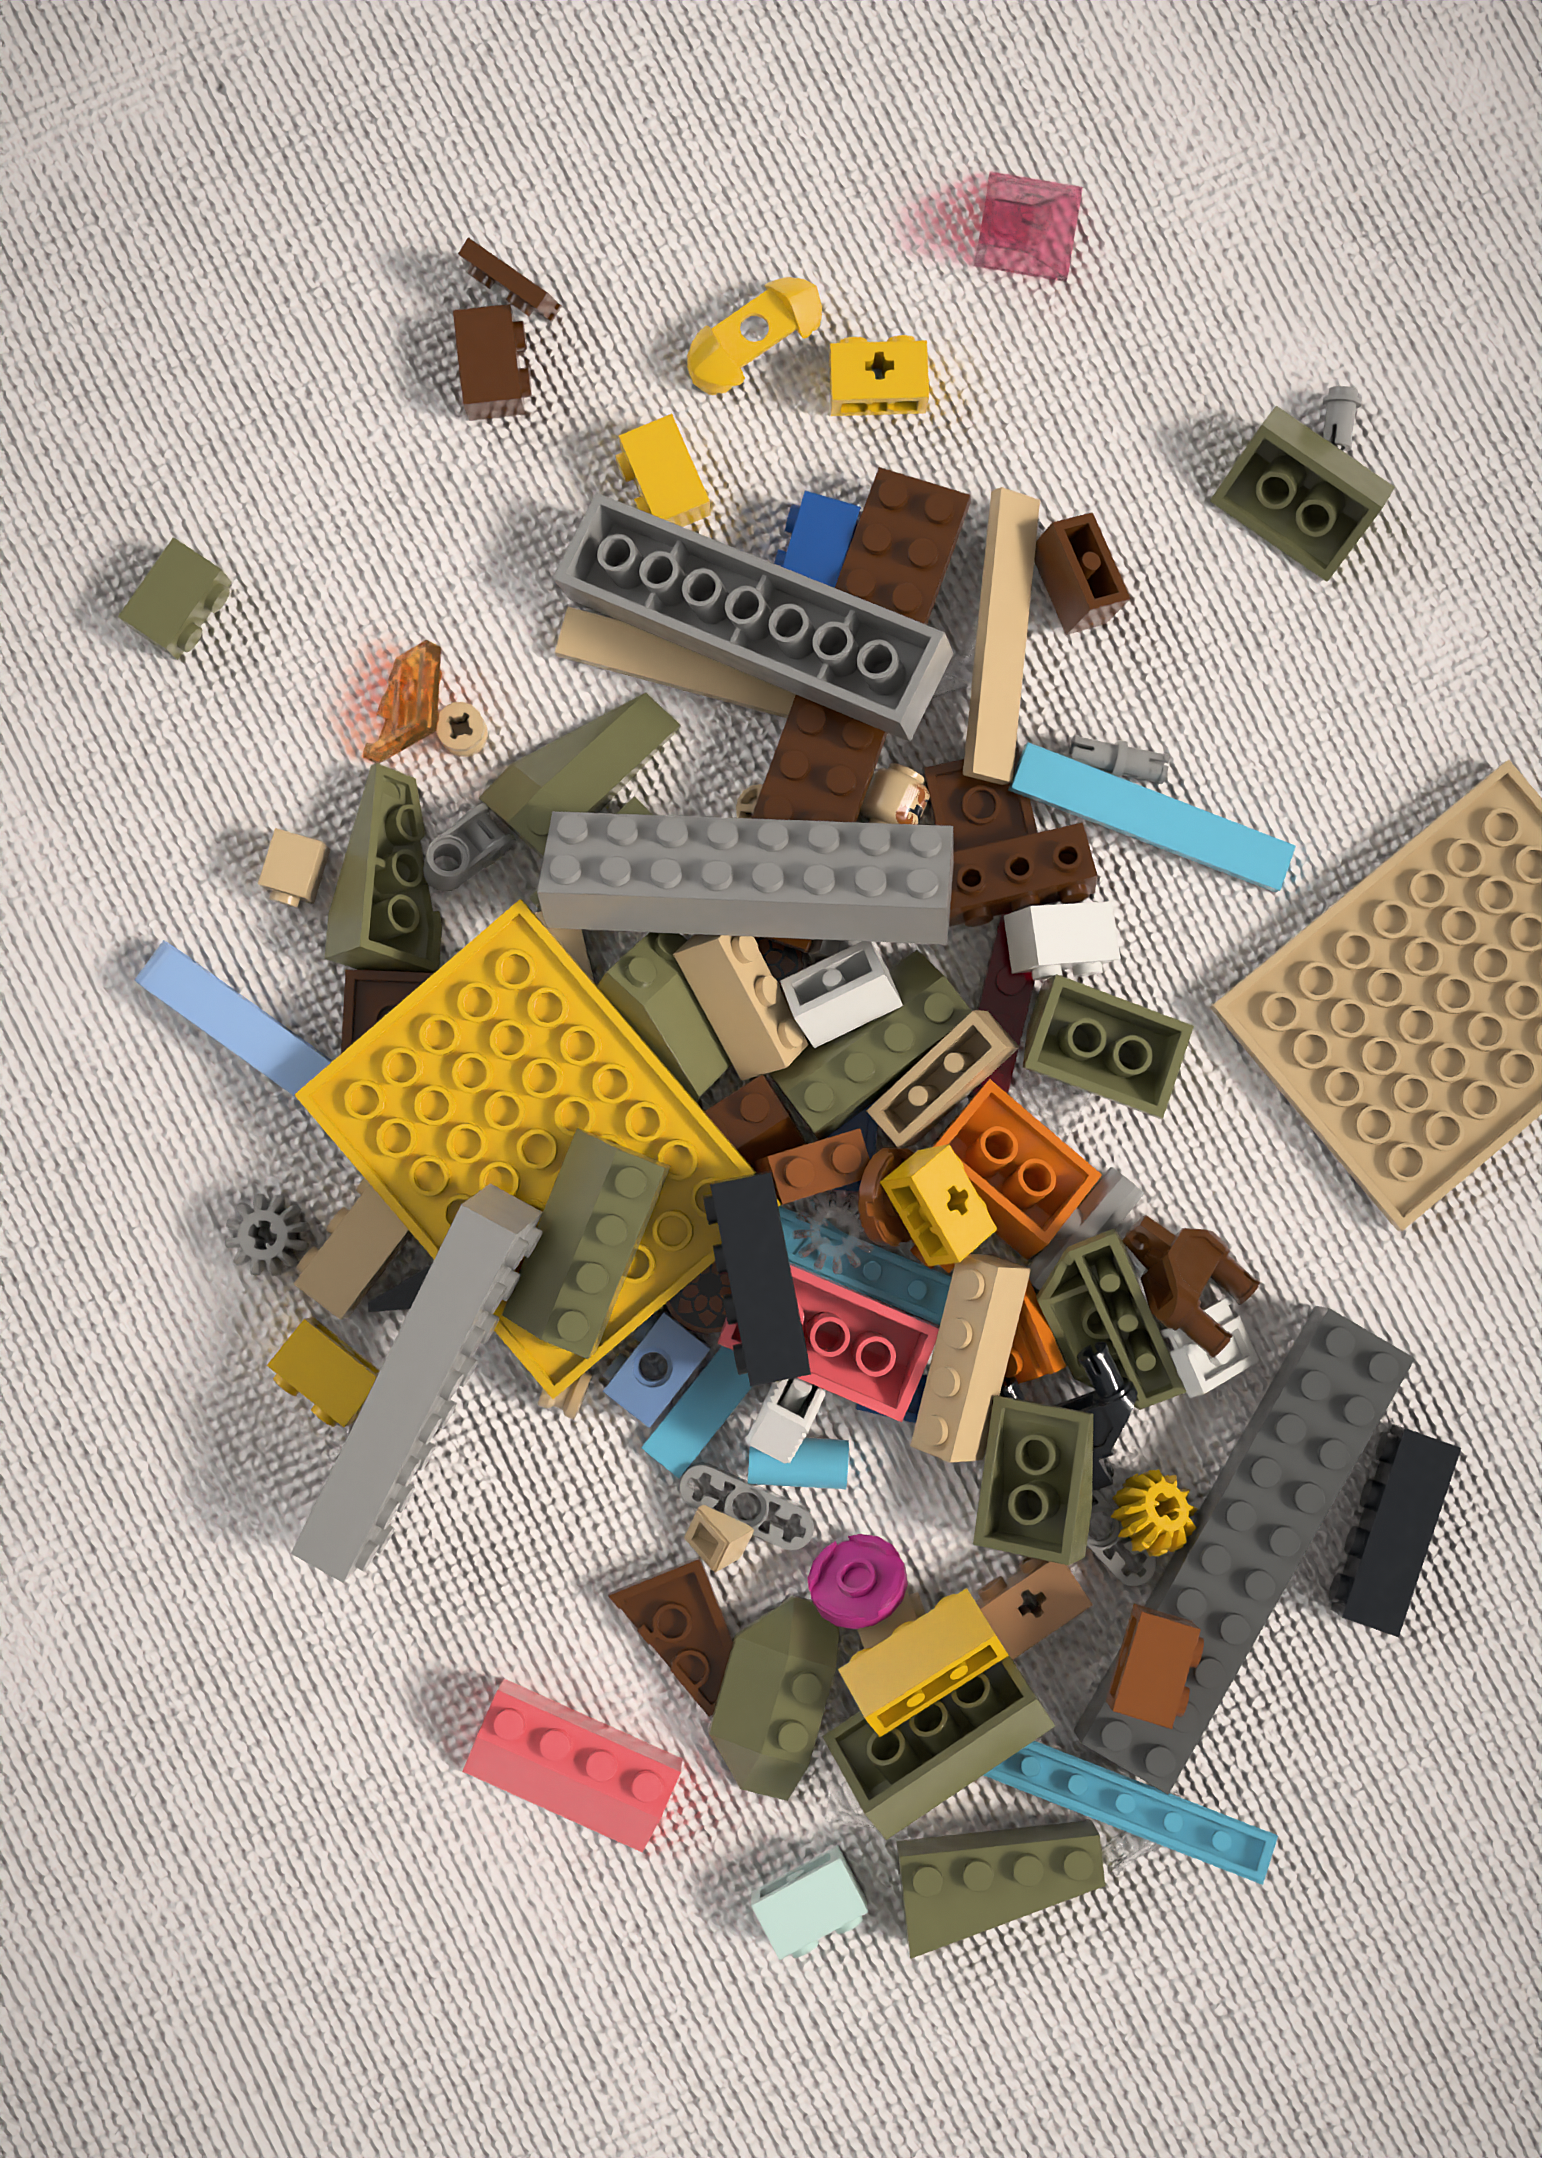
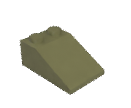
(665, 1012)
(1036, 1481)

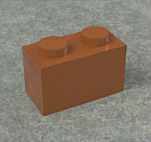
(816, 1166)
(1154, 1666)

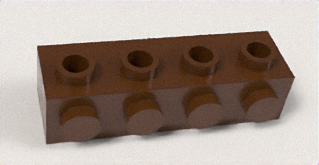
(1021, 874)

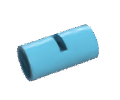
(815, 1465)

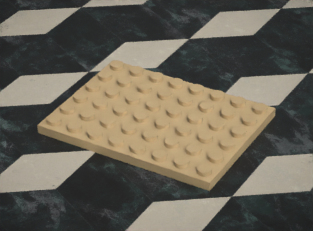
(1415, 1003)

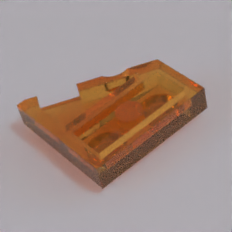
(409, 702)

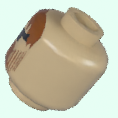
(895, 796)

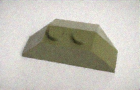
(1100, 1298)
(775, 1697)

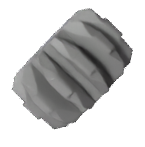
(253, 1245)

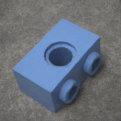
(645, 1396)

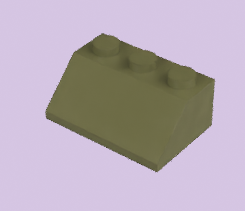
(1302, 493)
(1105, 1045)

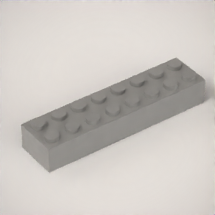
(754, 616)
(748, 877)
(418, 1382)

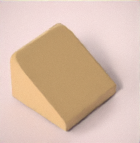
(717, 1537)

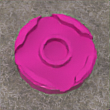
(857, 1581)

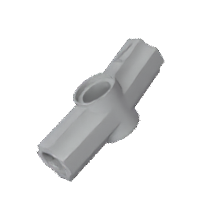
(1098, 1212)

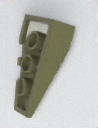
(579, 769)
(382, 900)

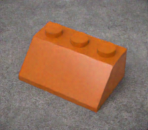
(1018, 1168)

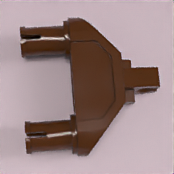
(1179, 1271)

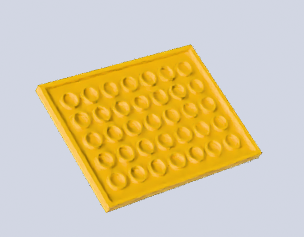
(487, 1087)

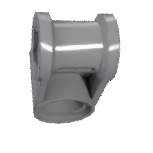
(471, 842)

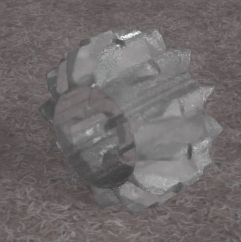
(823, 1244)

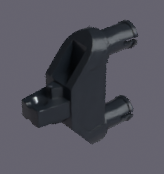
(1109, 1403)

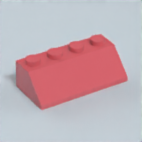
(857, 1344)
(573, 1765)

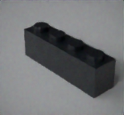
(759, 1278)
(1393, 1529)

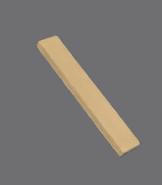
(1001, 636)
(636, 653)

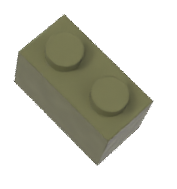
(176, 599)

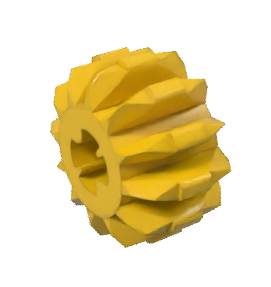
(1154, 1513)

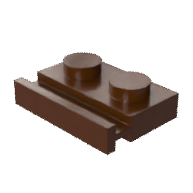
(522, 292)

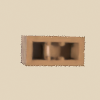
(1021, 1627)

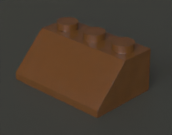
(755, 1122)

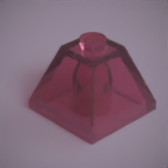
(1028, 226)

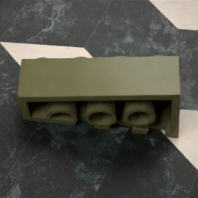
(991, 1878)

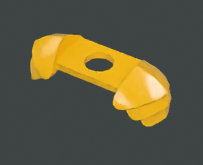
(722, 351)

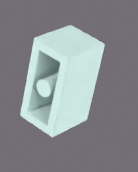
(809, 1904)

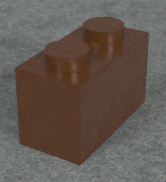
(490, 362)
(1079, 573)

